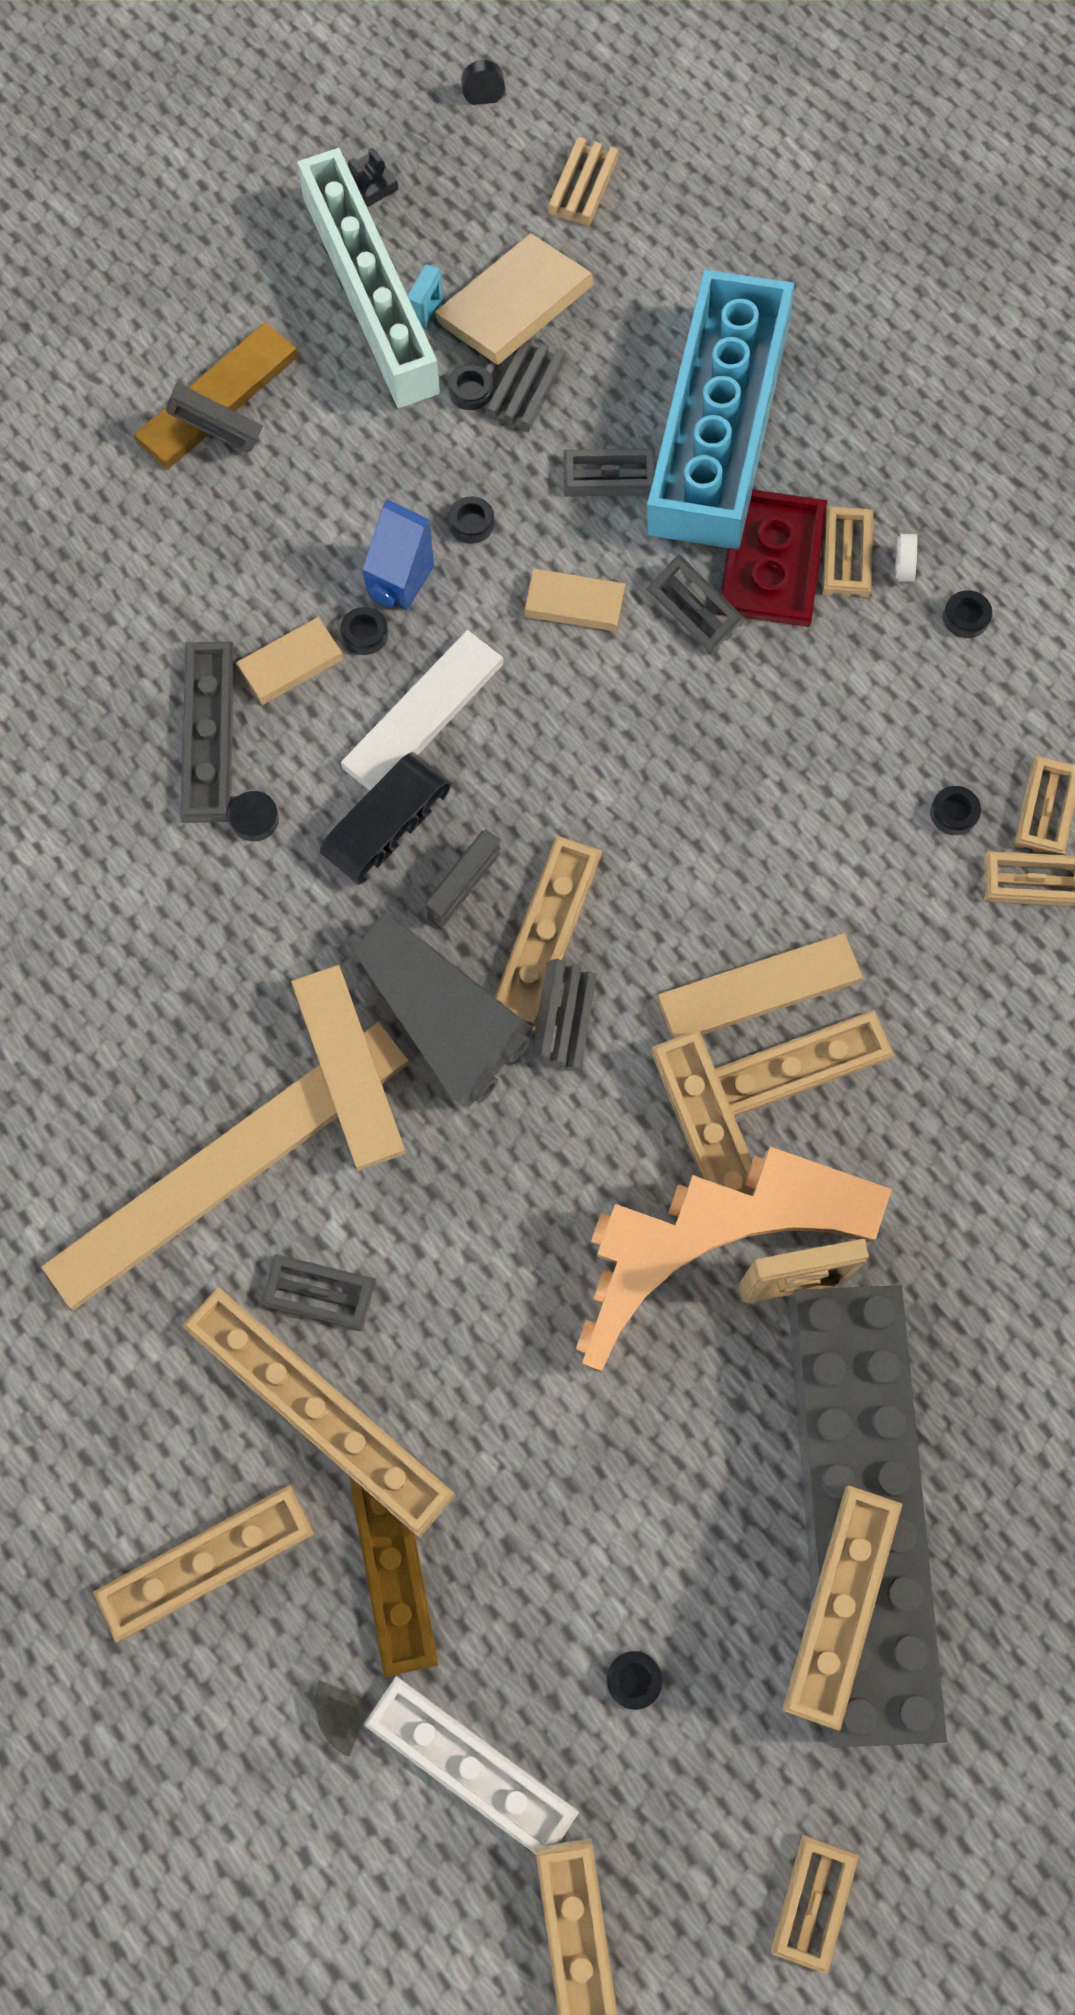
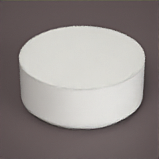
(906, 557)

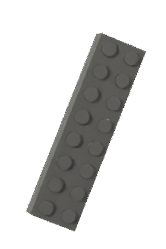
(863, 1434)

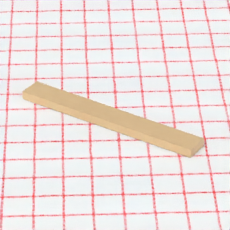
(206, 1180)

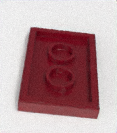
(777, 559)

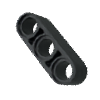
(384, 816)

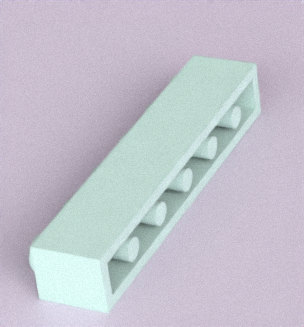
(369, 278)

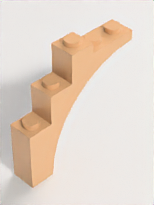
(785, 1197)

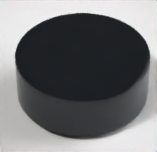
(482, 82)
(470, 387)
(471, 519)
(967, 614)
(364, 630)
(955, 810)
(253, 816)
(634, 1680)

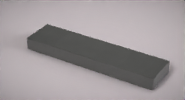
(207, 732)

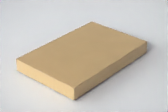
(514, 298)
(802, 1269)

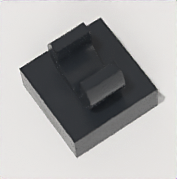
(372, 177)

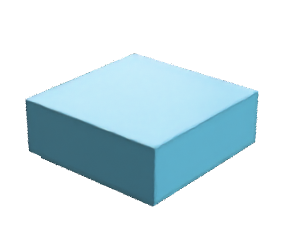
(426, 294)

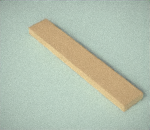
(319, 1412)

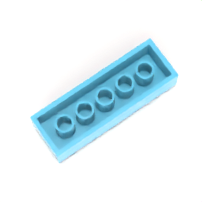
(720, 410)

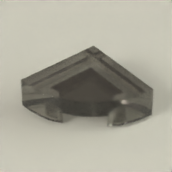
(340, 1715)

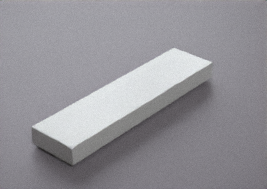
(424, 709)
(470, 1767)

